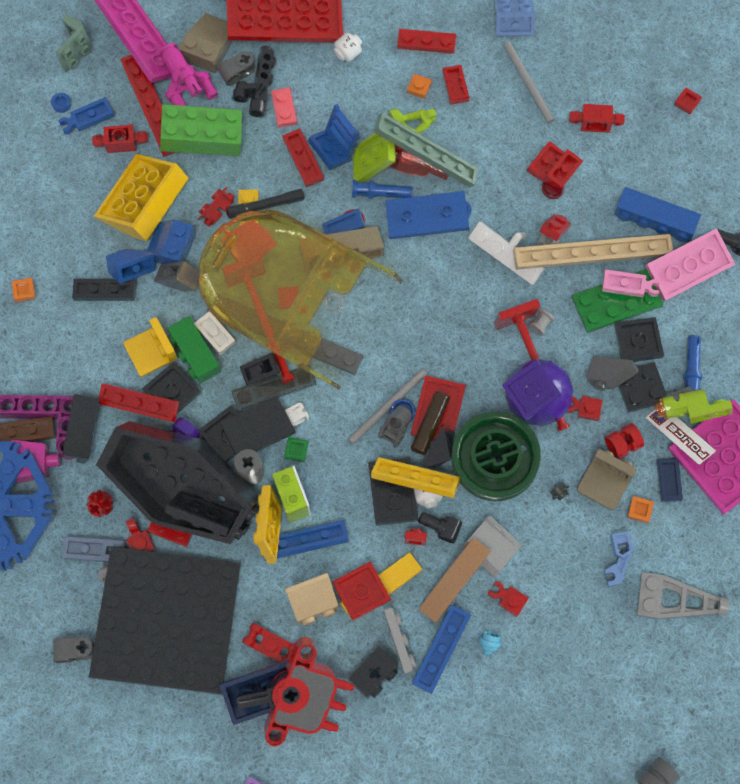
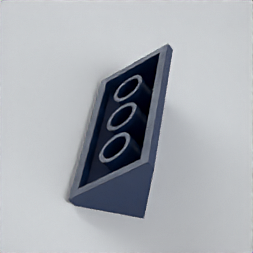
(246, 684)

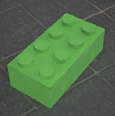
(201, 130)

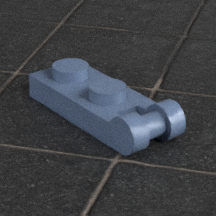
(88, 548)

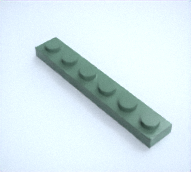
(425, 149)

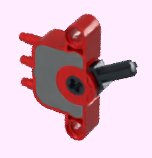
(310, 700)

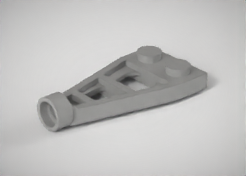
(651, 594)

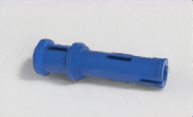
(371, 189)
(693, 376)

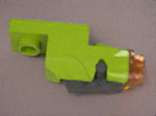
(691, 403)

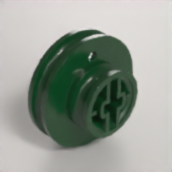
(500, 436)

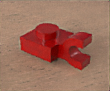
(139, 539)

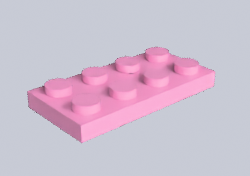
(690, 264)

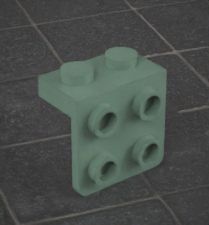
(75, 46)

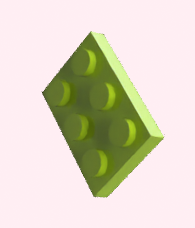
(372, 157)

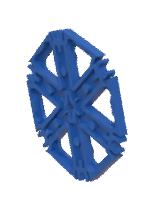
(21, 505)

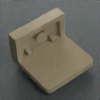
(606, 479)

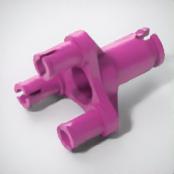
(184, 77)

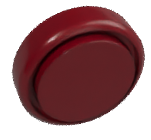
(552, 192)

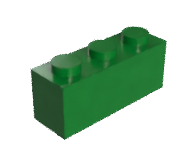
(193, 350)

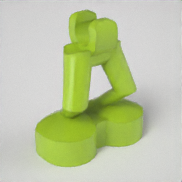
(426, 118)

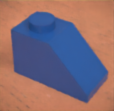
(129, 264)

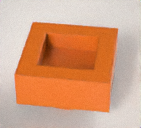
(419, 86)
(23, 290)
(640, 509)

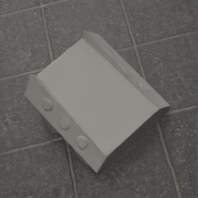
(499, 541)

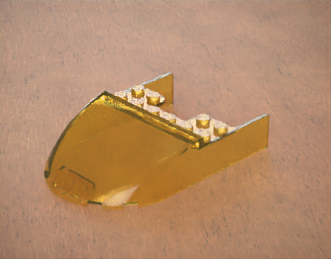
(270, 276)

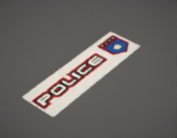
(683, 437)

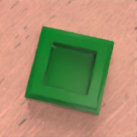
(296, 449)

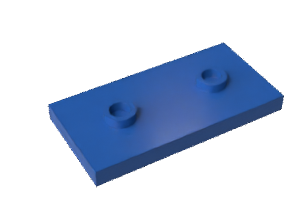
(427, 215)

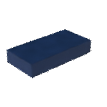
(669, 480)

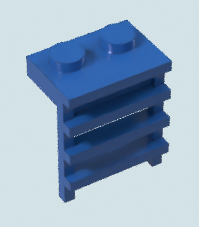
(337, 141)

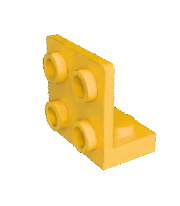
(150, 349)

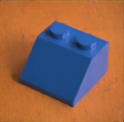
(171, 241)

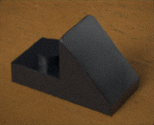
(260, 369)

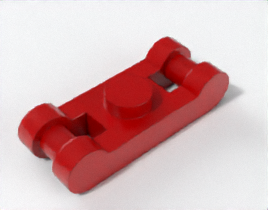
(270, 645)

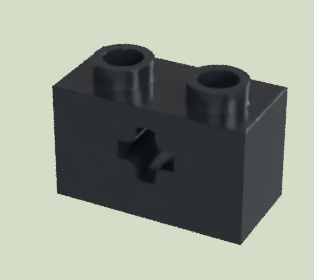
(376, 661)

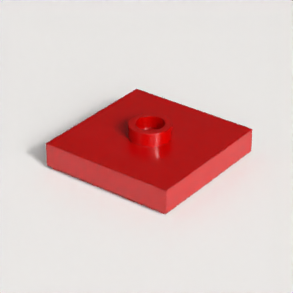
(361, 591)

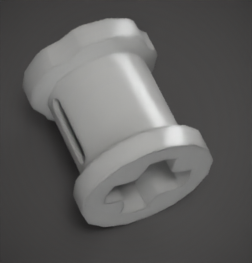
(541, 322)

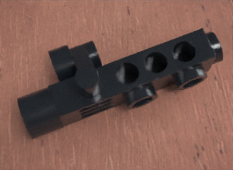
(258, 90)

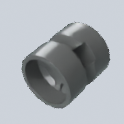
(660, 773)

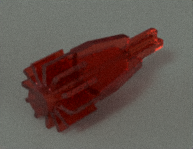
(410, 164)

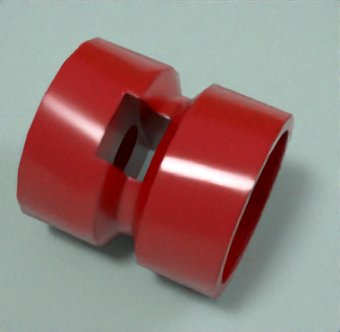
(624, 441)

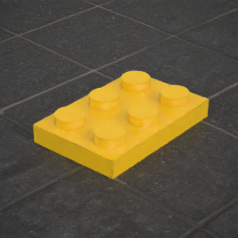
(268, 524)

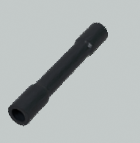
(286, 198)

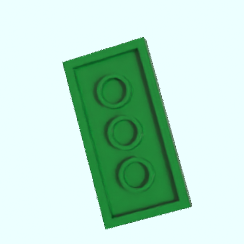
(602, 309)

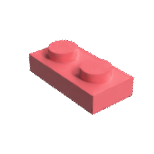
(284, 107)

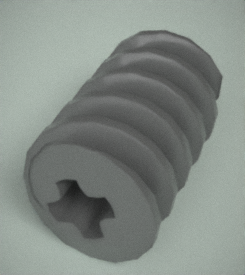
(249, 466)

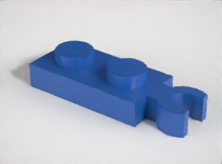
(87, 116)

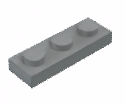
(400, 641)

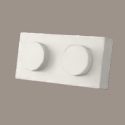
(214, 333)

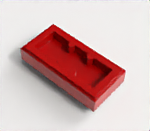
(455, 84)

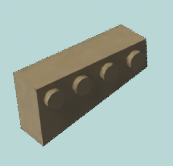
(365, 241)

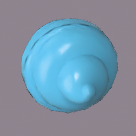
(489, 642)

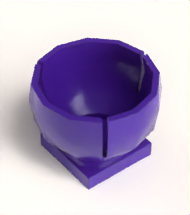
(539, 392)

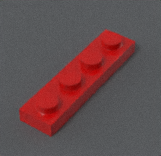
(138, 402)

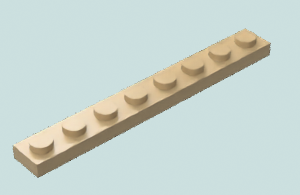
(592, 251)

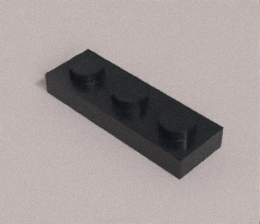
(103, 290)

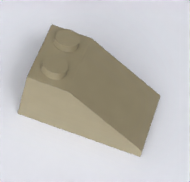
(206, 43)

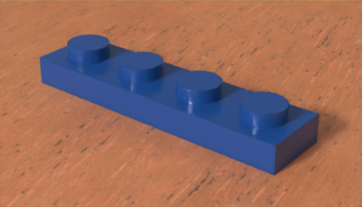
(312, 538)
(441, 649)

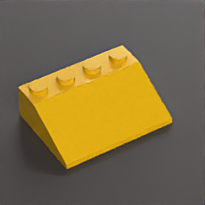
(142, 196)

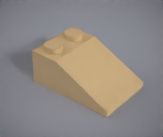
(312, 599)

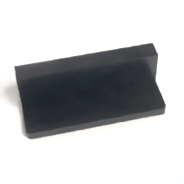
(80, 427)

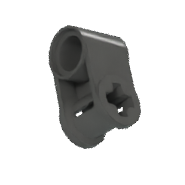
(236, 68)
(396, 425)
(69, 649)

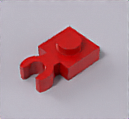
(587, 408)
(511, 600)

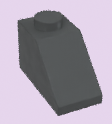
(178, 276)
(610, 372)

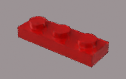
(426, 41)
(303, 157)

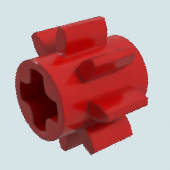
(99, 503)

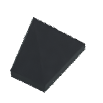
(440, 450)

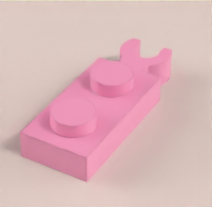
(628, 284)

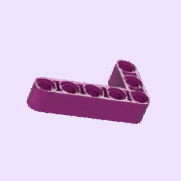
(39, 411)

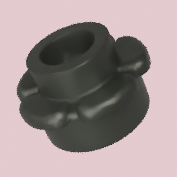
(559, 492)

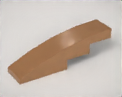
(455, 579)

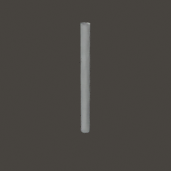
(529, 83)
(386, 407)

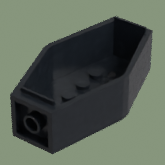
(157, 481)

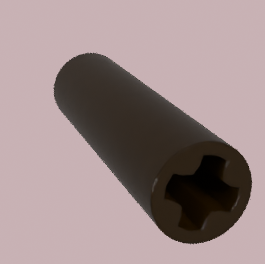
(430, 423)

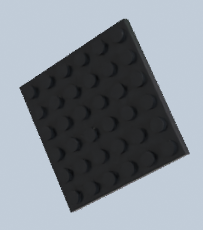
(165, 620)

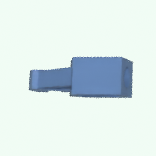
(619, 568)

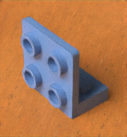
(514, 17)

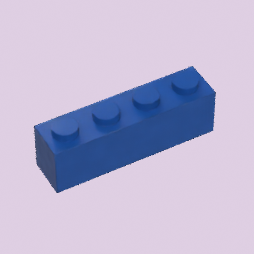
(657, 215)

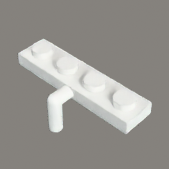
(503, 249)

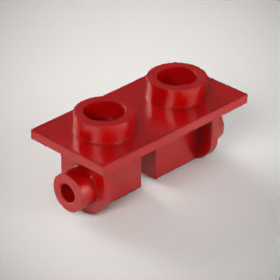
(210, 212)

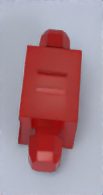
(596, 118)
(113, 133)

